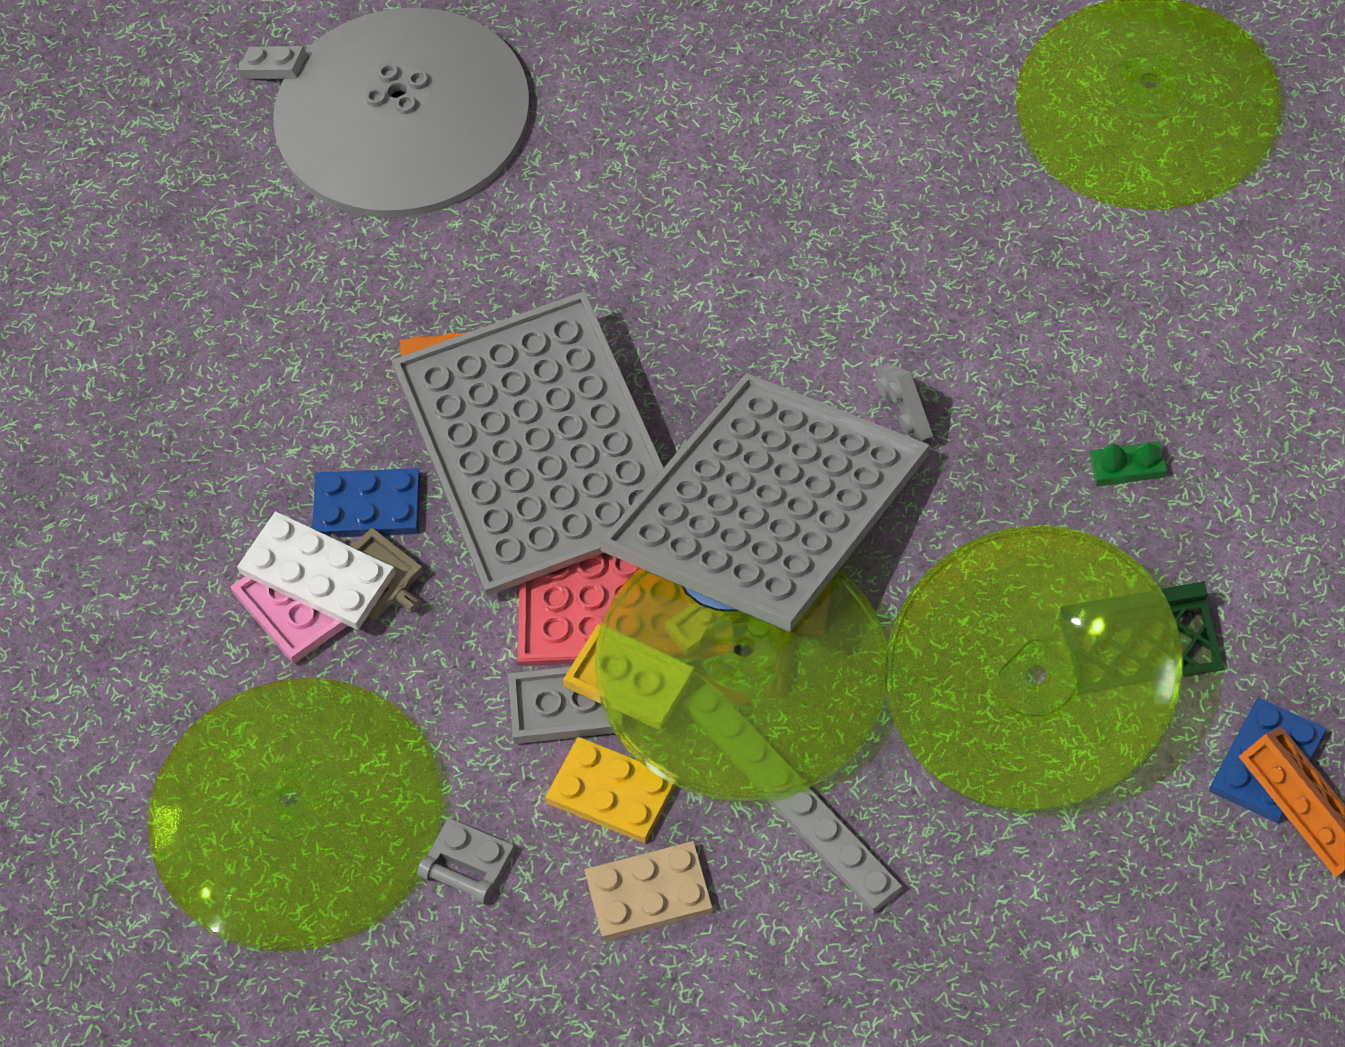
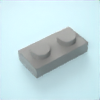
(273, 62)

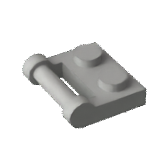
(469, 850)

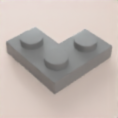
(899, 387)

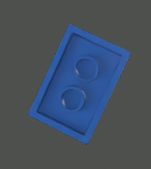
(367, 499)
(1237, 782)

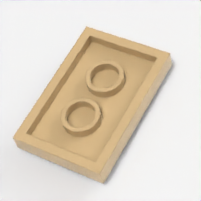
(648, 891)

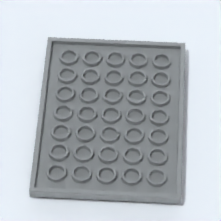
(530, 438)
(766, 501)

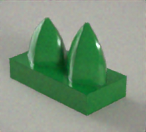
(1128, 463)

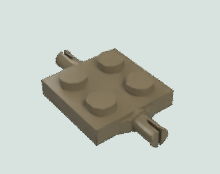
(406, 571)

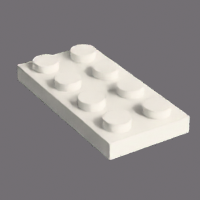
(316, 570)

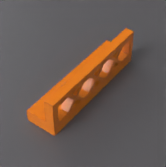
(1300, 795)

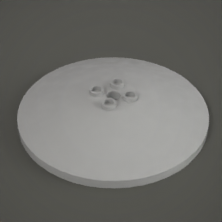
(409, 152)

